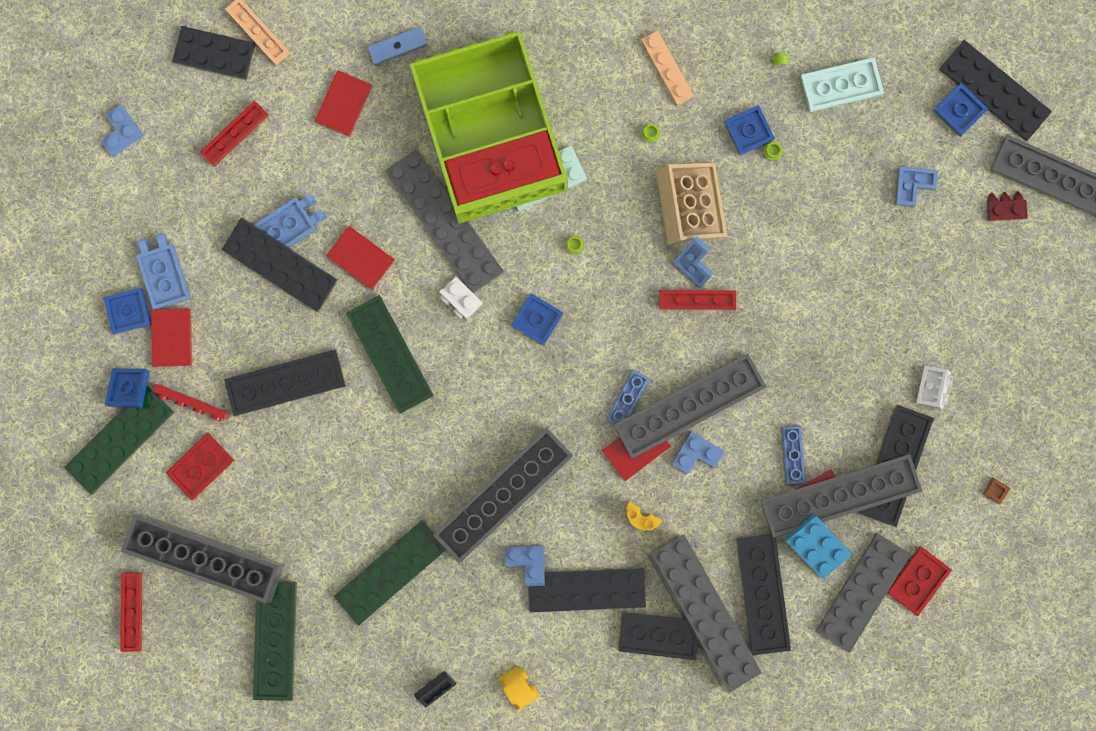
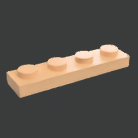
(257, 31)
(667, 68)

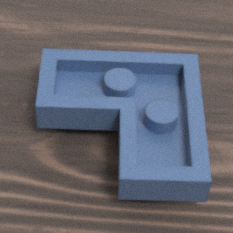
(125, 133)
(910, 180)
(690, 264)
(695, 448)
(529, 558)

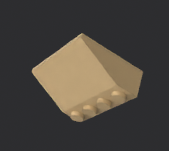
(691, 202)

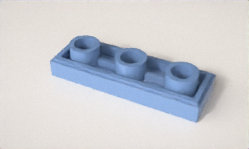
(386, 51)
(633, 387)
(792, 442)

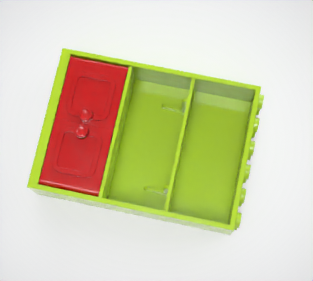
(489, 126)

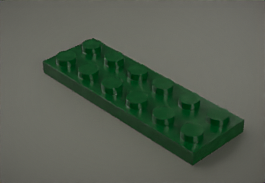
(389, 354)
(118, 442)
(389, 573)
(275, 645)

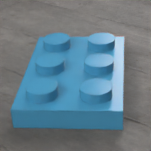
(818, 546)

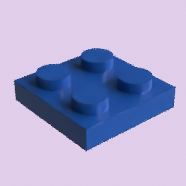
(960, 109)
(749, 130)
(127, 311)
(537, 319)
(127, 388)

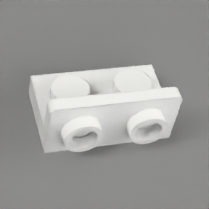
(461, 298)
(934, 387)

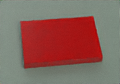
(343, 103)
(360, 257)
(171, 337)
(624, 464)
(200, 466)
(919, 581)

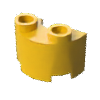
(638, 521)
(517, 687)

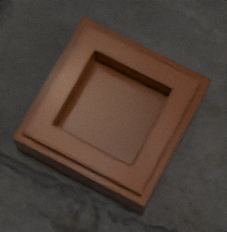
(996, 491)

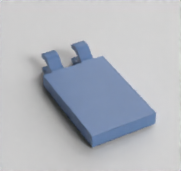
(291, 221)
(162, 273)

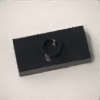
(435, 689)

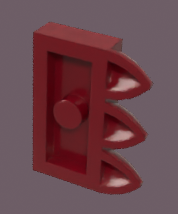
(1006, 208)

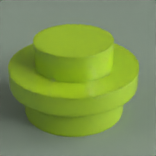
(780, 58)
(650, 133)
(773, 151)
(574, 245)

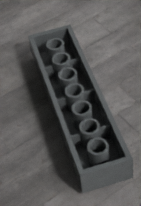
(502, 495)
(202, 558)
(704, 613)

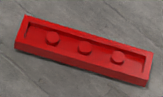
(234, 133)
(697, 300)
(183, 400)
(131, 612)

